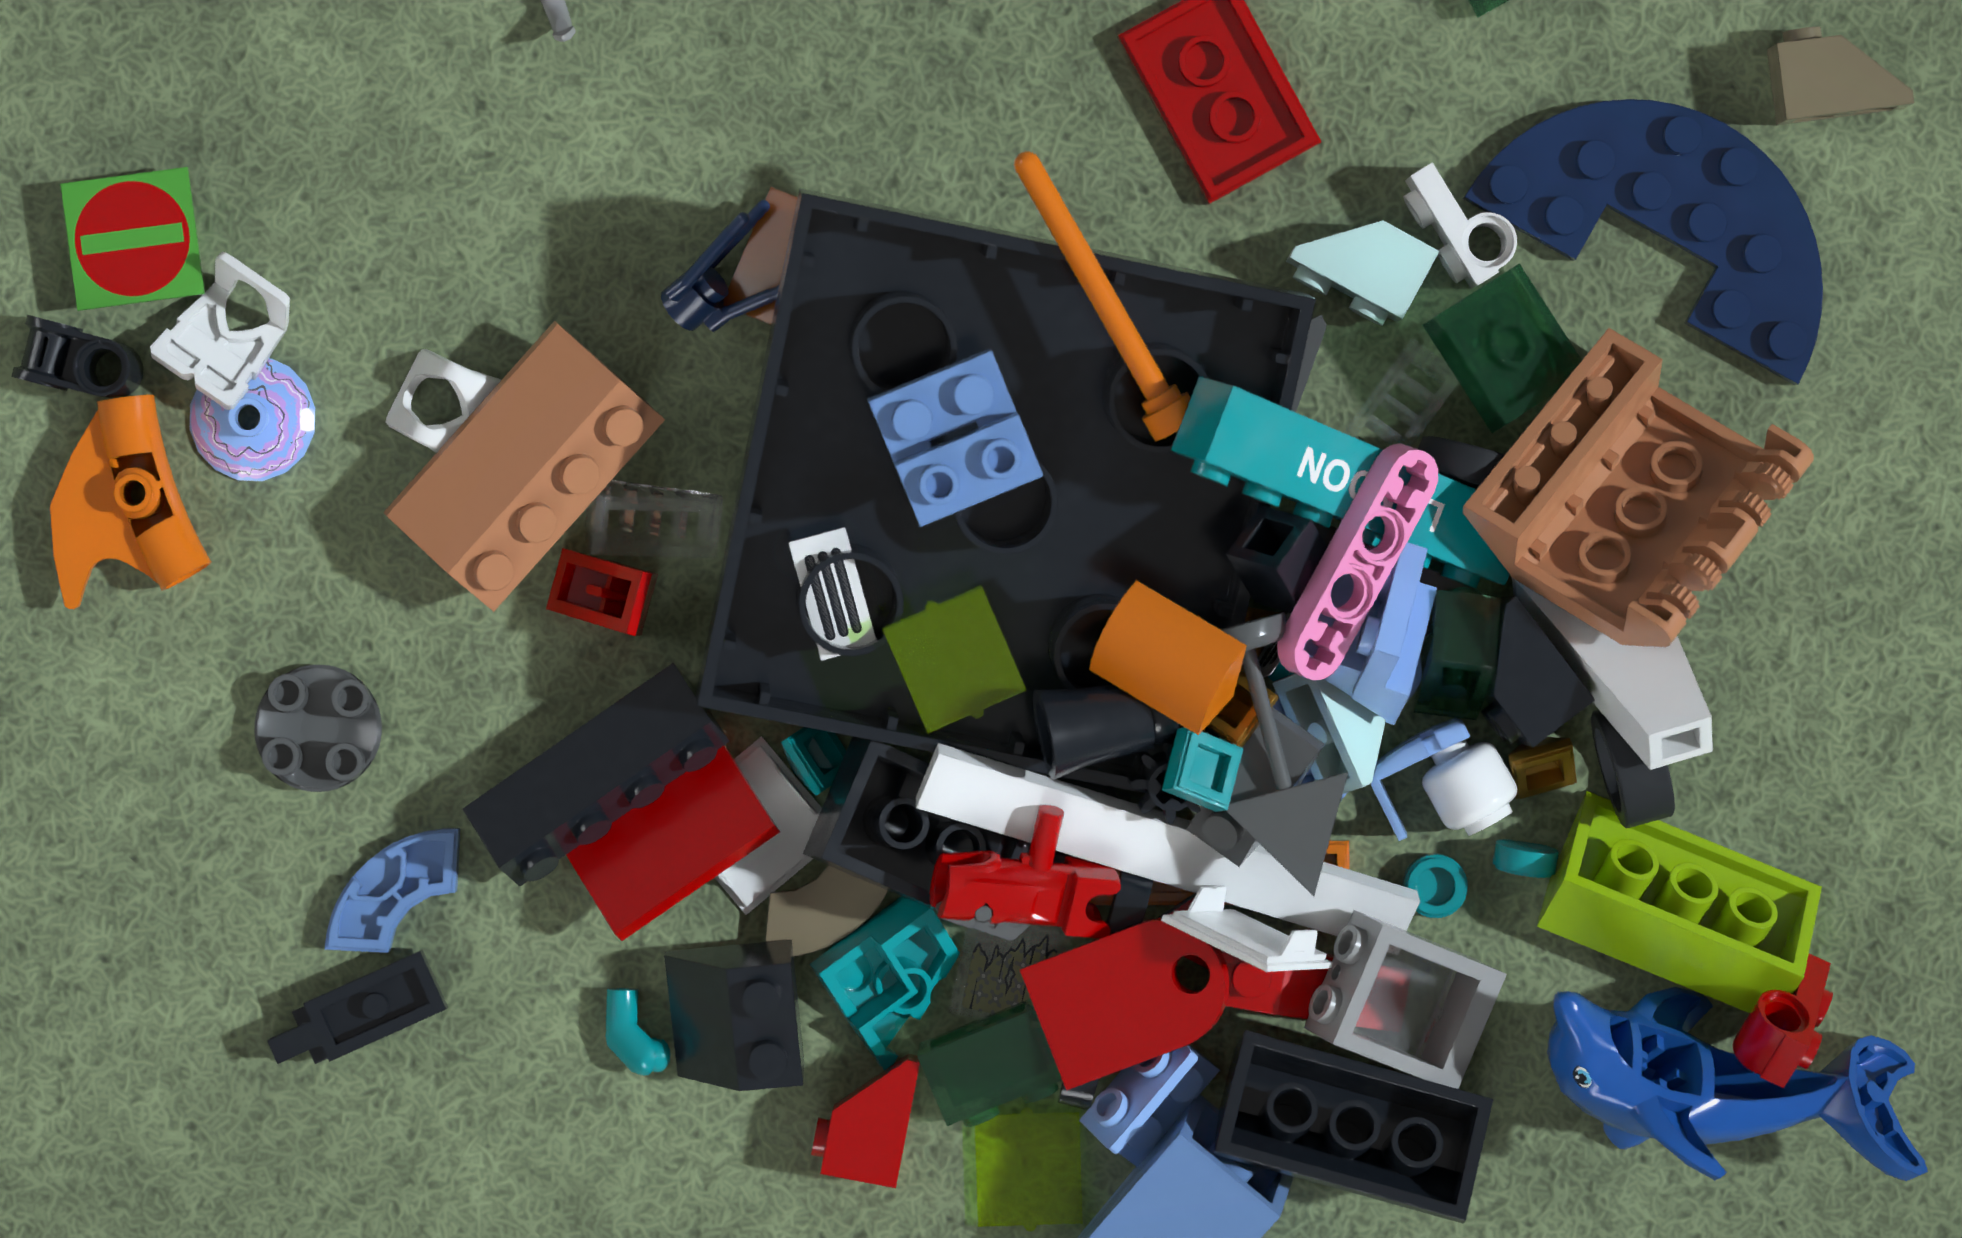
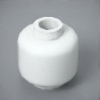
(1469, 786)

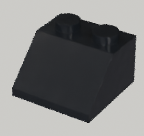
(1532, 682)
(736, 1015)

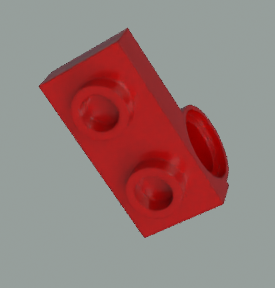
(1782, 1026)

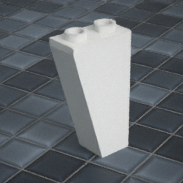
(1639, 689)

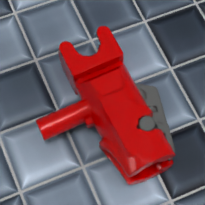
(1012, 894)

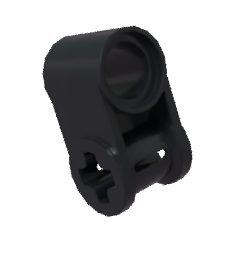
(68, 358)

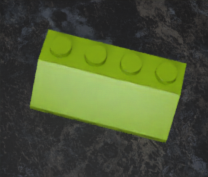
(1680, 907)

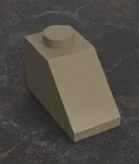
(1829, 79)

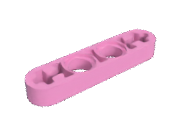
(1349, 556)

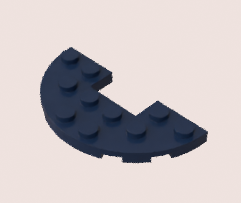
(1688, 185)

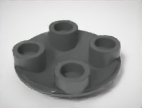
(317, 728)

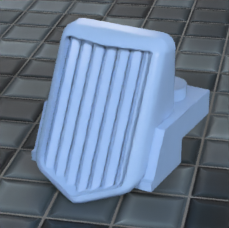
(1385, 655)

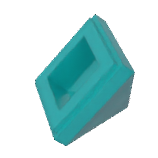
(814, 757)

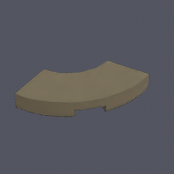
(821, 910)

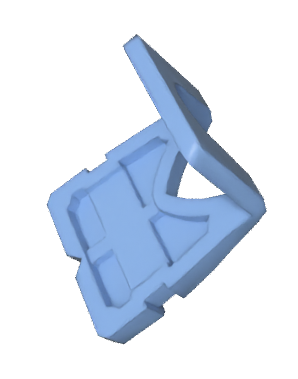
(1408, 753)

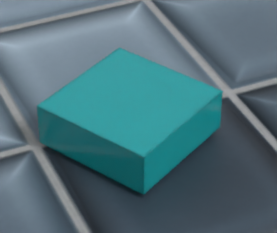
(1202, 769)

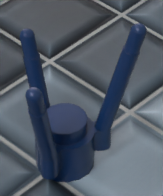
(700, 291)

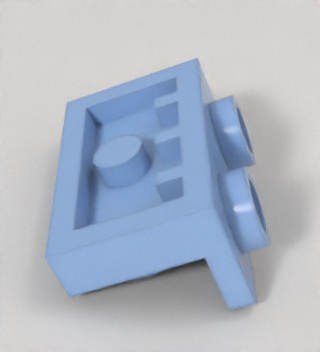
(1147, 1101)

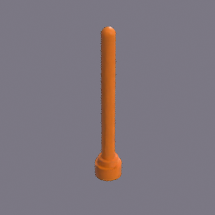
(1163, 403)

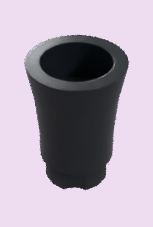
(1095, 726)

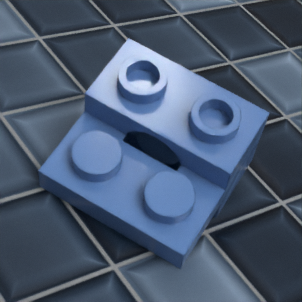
(968, 466)

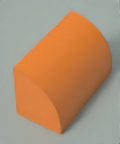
(1168, 658)

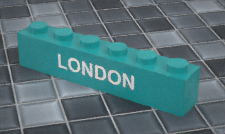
(1321, 471)

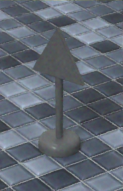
(1293, 820)

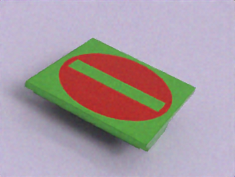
(132, 238)

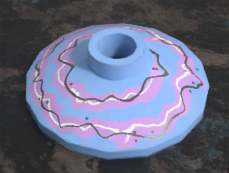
(277, 440)

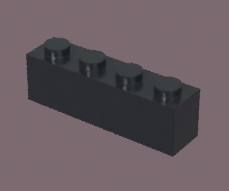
(596, 776)

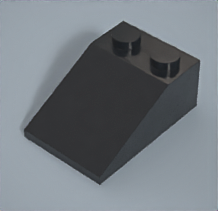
(880, 835)

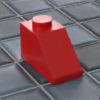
(869, 1127)

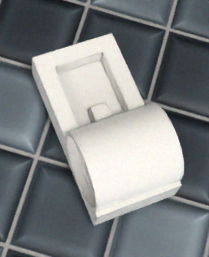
(1435, 205)

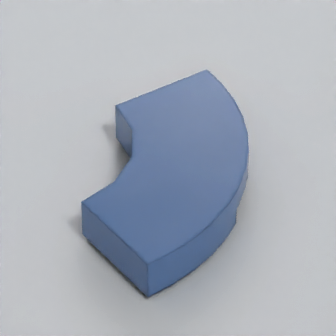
(389, 888)

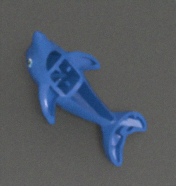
(1664, 1084)

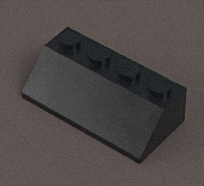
(1352, 1126)

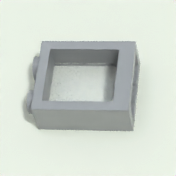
(1404, 1000)

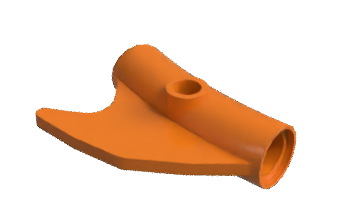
(95, 509)

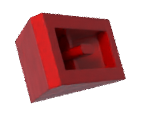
(602, 592)

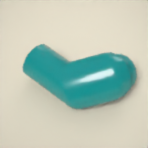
(627, 1039)

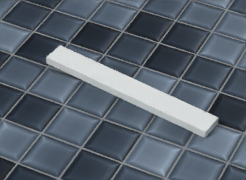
(1145, 844)

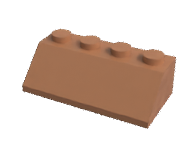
(524, 466)

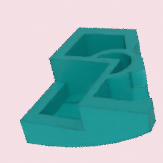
(887, 972)

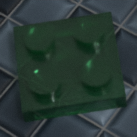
(1504, 347)

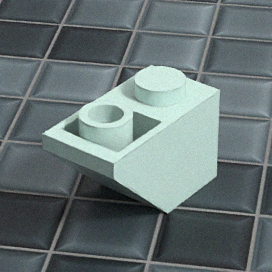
(1369, 263)

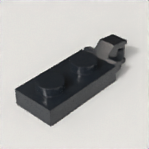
(362, 1011)

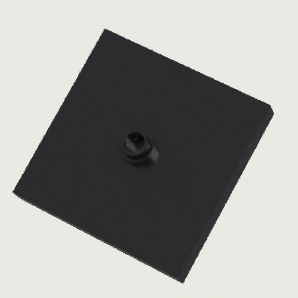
(897, 295)

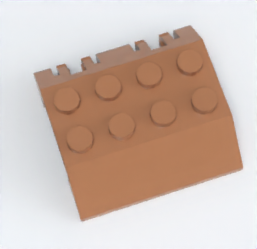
(1629, 497)

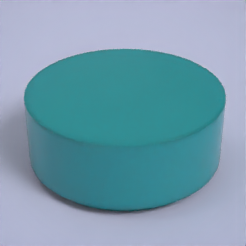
(1525, 858)
(1439, 884)

